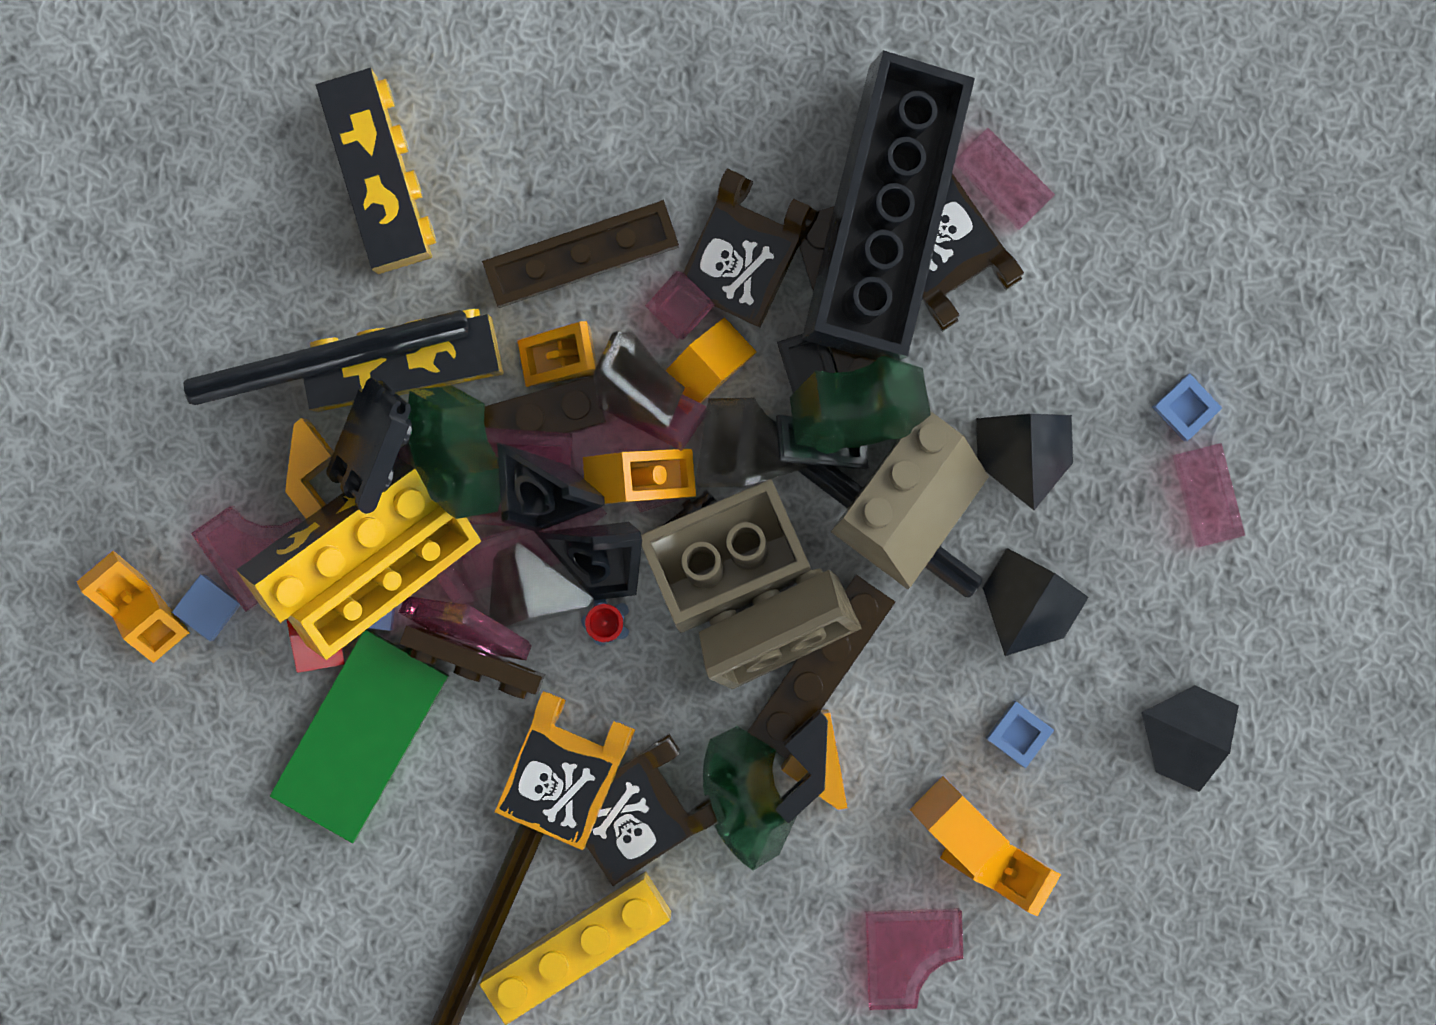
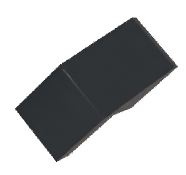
(809, 747)

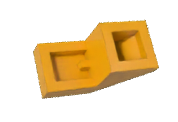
(307, 459)
(135, 606)
(1015, 877)

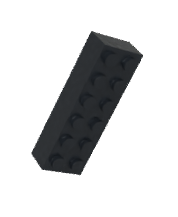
(888, 208)

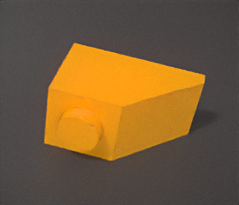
(641, 475)

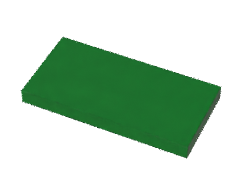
(359, 736)

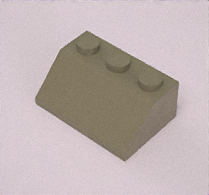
(913, 500)
(724, 555)
(777, 629)

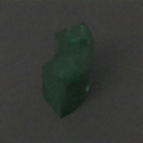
(859, 405)
(454, 451)
(743, 796)

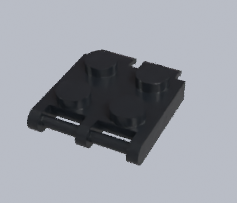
(370, 444)

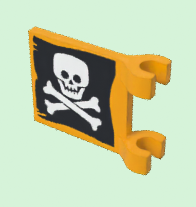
(561, 776)

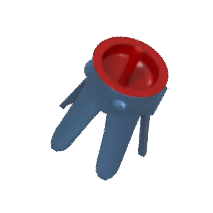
(606, 622)

